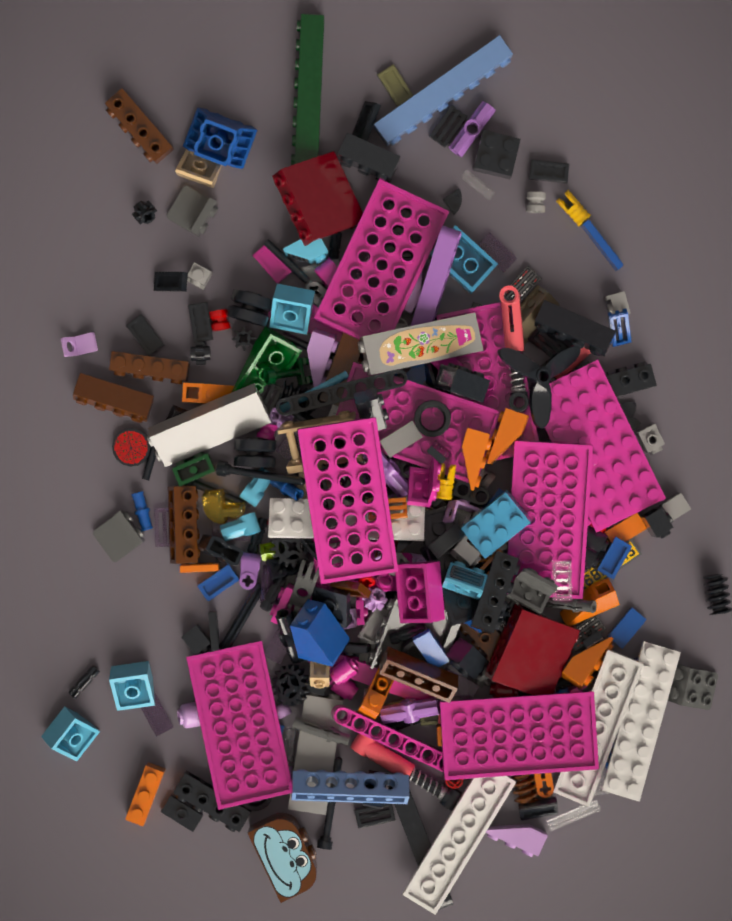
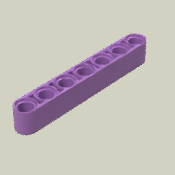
(437, 276)

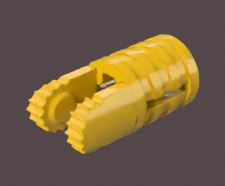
(577, 211)
(446, 484)

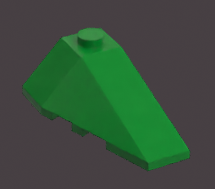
(268, 352)

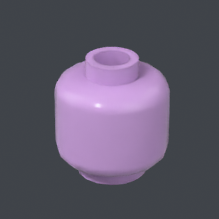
(188, 715)

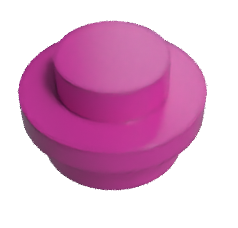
(384, 582)

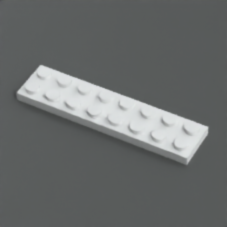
(293, 520)
(612, 696)
(641, 723)
(457, 841)

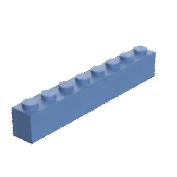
(443, 90)

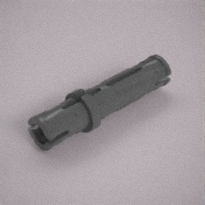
(575, 605)
(321, 731)

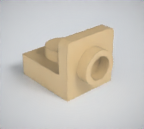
(319, 675)

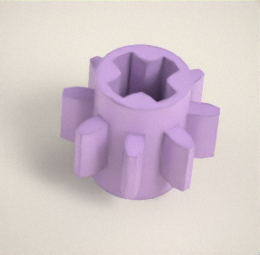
(278, 419)
(376, 599)

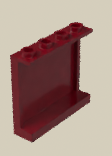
(318, 197)
(531, 652)

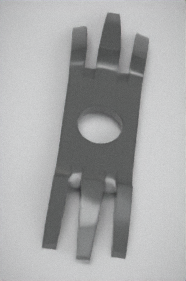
(303, 582)

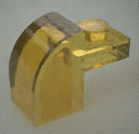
(217, 508)

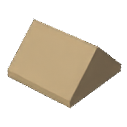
(198, 169)

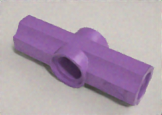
(479, 120)
(393, 476)
(410, 710)

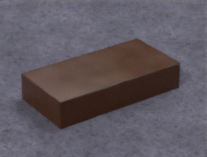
(356, 589)

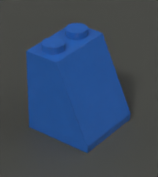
(318, 634)

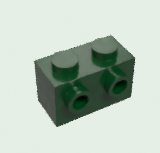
(192, 470)

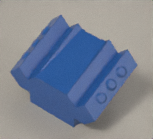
(219, 138)

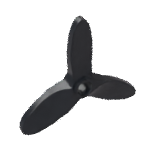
(540, 391)

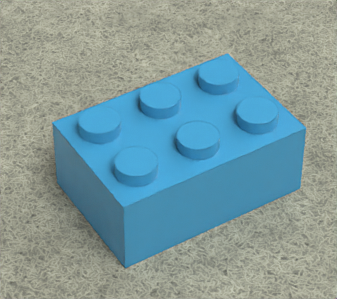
(470, 263)
(496, 524)

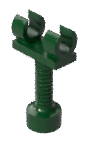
(271, 376)

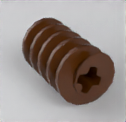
(525, 788)

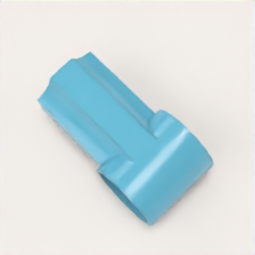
(255, 490)
(244, 526)

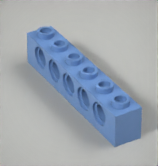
(342, 793)

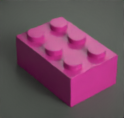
(420, 592)

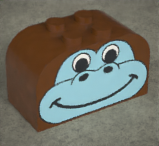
(285, 854)

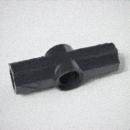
(284, 619)

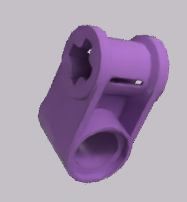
(249, 566)

